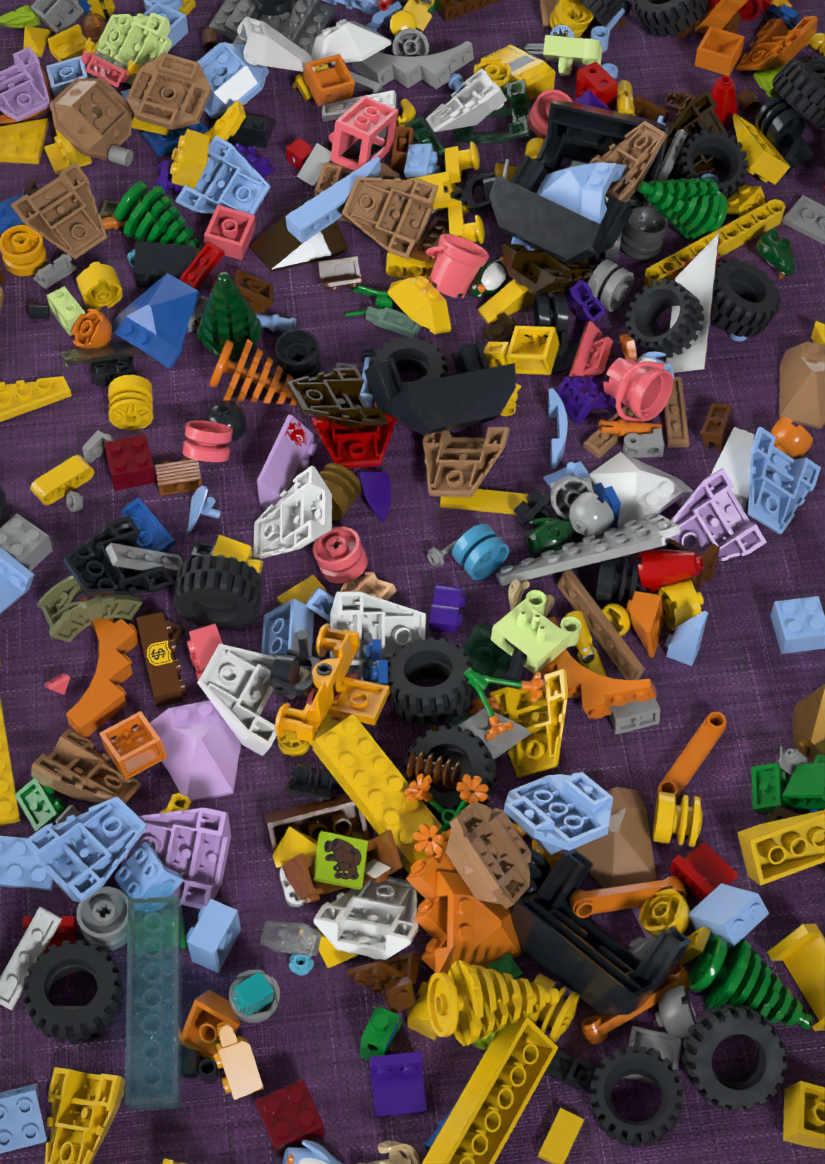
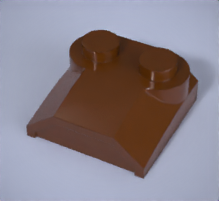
(256, 291)

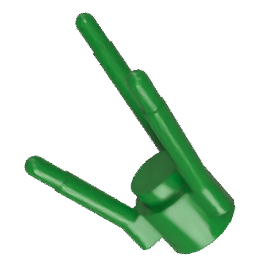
(382, 299)

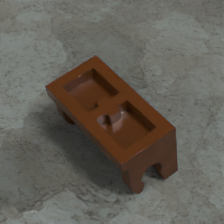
(717, 425)

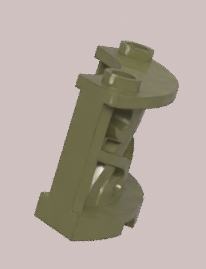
(70, 617)

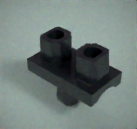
(526, 513)

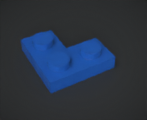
(787, 14)
(608, 495)
(376, 669)

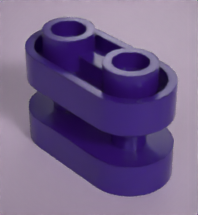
(165, 177)

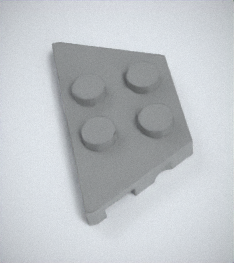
(480, 727)

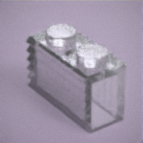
(291, 938)

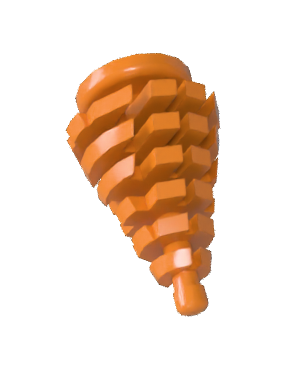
(251, 376)

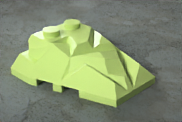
(135, 39)

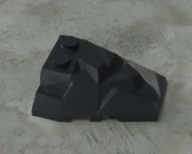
(98, 576)

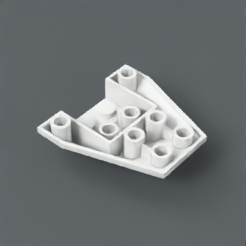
(269, 47)

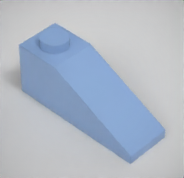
(687, 639)

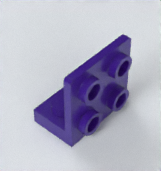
(582, 395)
(397, 1084)

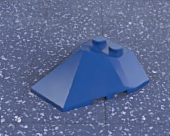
(158, 320)

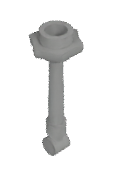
(436, 556)

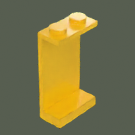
(805, 958)

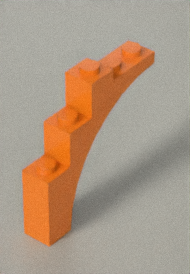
(597, 690)
(105, 694)
(433, 910)

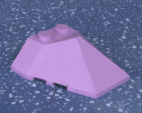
(23, 87)
(717, 518)
(199, 750)
(192, 845)

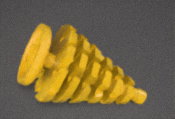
(481, 1000)

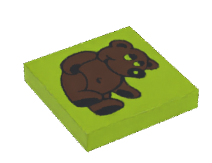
(340, 860)

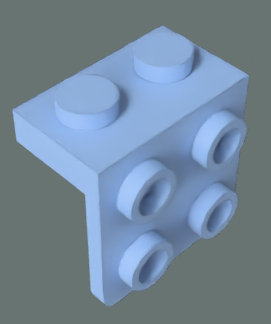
(421, 161)
(146, 875)

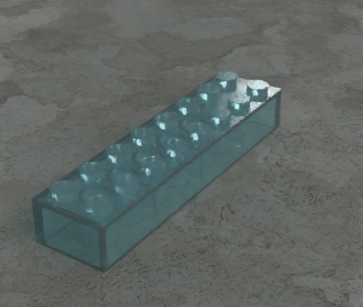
(153, 1004)

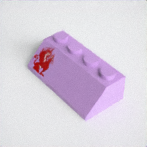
(286, 461)

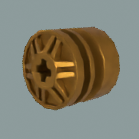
(343, 486)

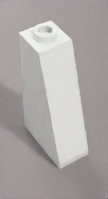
(737, 463)

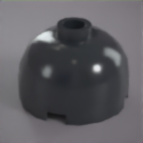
(228, 414)

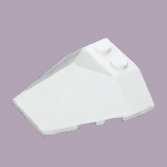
(349, 40)
(468, 106)
(640, 487)
(296, 519)
(375, 620)
(371, 920)

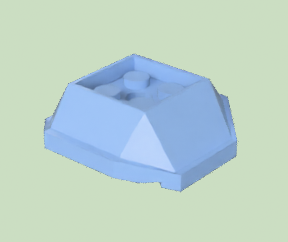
(230, 77)
(561, 811)

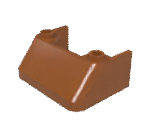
(300, 869)

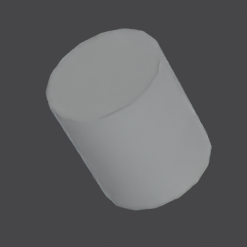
(120, 155)

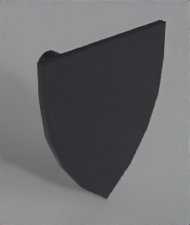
(565, 354)

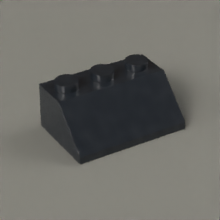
(156, 260)

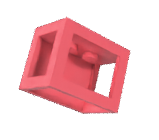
(363, 122)

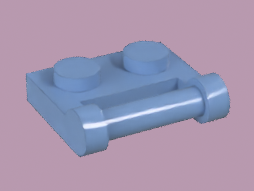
(384, 17)

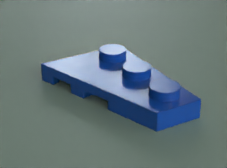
(164, 144)
(153, 534)

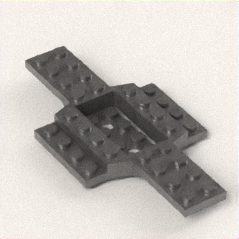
(300, 24)

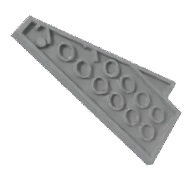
(614, 543)

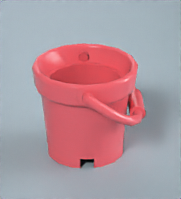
(455, 264)
(639, 388)

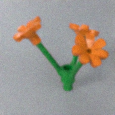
(490, 704)
(431, 837)

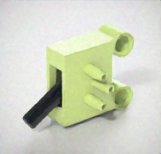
(567, 51)
(532, 637)

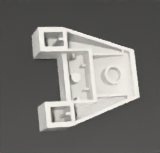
(239, 689)

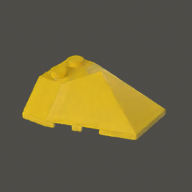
(543, 720)
(80, 1114)

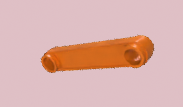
(693, 754)
(621, 897)
(596, 1027)

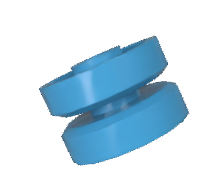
(480, 551)

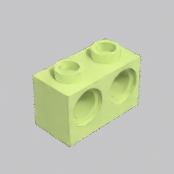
(64, 308)

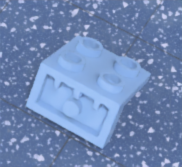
(14, 580)
(20, 1119)

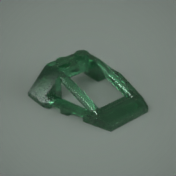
(521, 105)

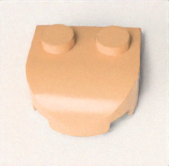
(370, 585)

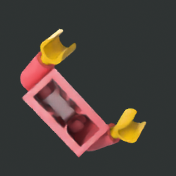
(106, 66)

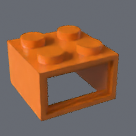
(719, 51)
(329, 84)
(133, 748)

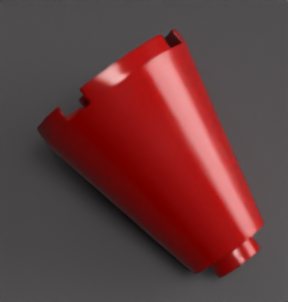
(724, 95)
(667, 567)

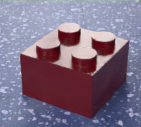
(130, 462)
(290, 1117)

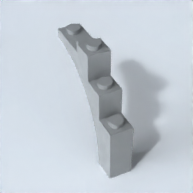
(433, 68)

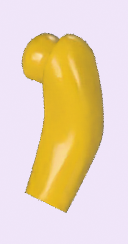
(408, 112)

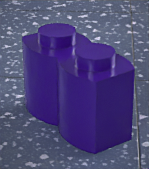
(581, 299)
(446, 608)

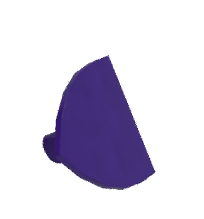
(377, 492)

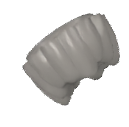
(74, 501)

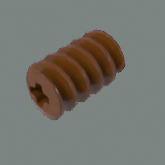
(440, 773)

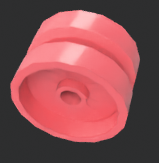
(539, 113)
(207, 441)
(340, 555)

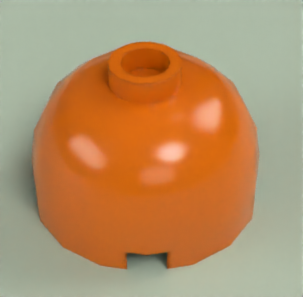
(92, 330)
(791, 439)

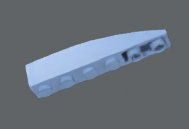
(328, 205)

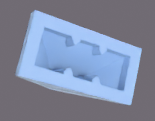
(321, 603)

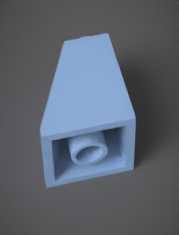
(729, 913)

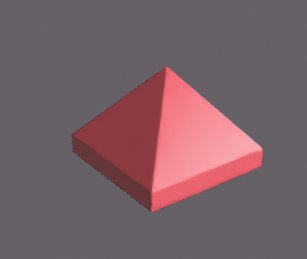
(58, 684)

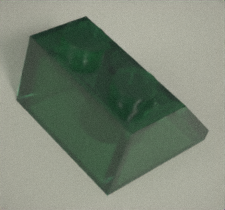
(485, 655)

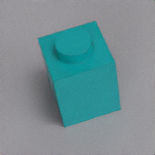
(252, 994)

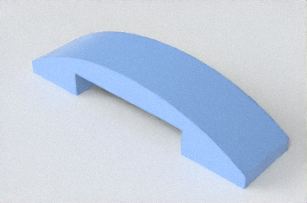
(557, 410)

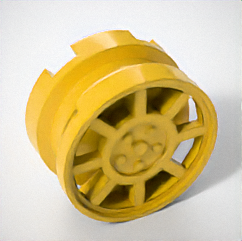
(291, 745)

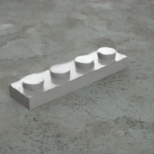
(143, 559)

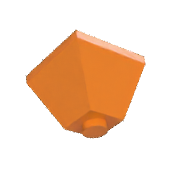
(647, 619)
(201, 1024)

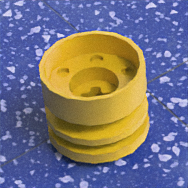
(571, 14)
(130, 402)
(677, 819)
(555, 1015)

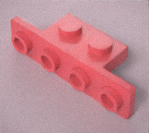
(591, 353)

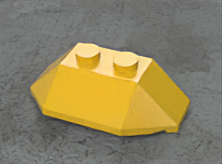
(421, 303)

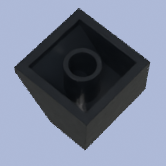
(254, 131)

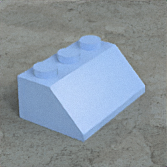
(281, 626)

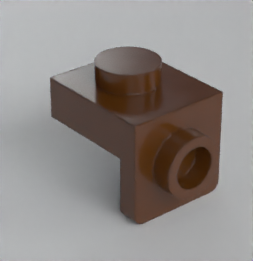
(399, 994)

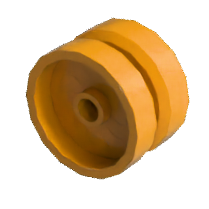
(22, 250)

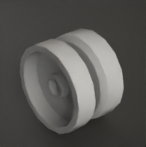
(611, 284)
(104, 918)

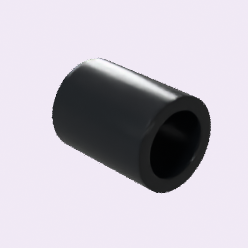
(39, 311)
(190, 1064)
(205, 1065)

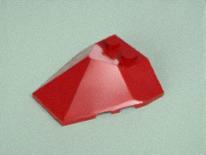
(355, 446)

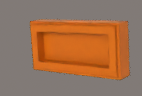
(628, 347)

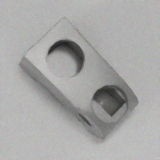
(644, 445)

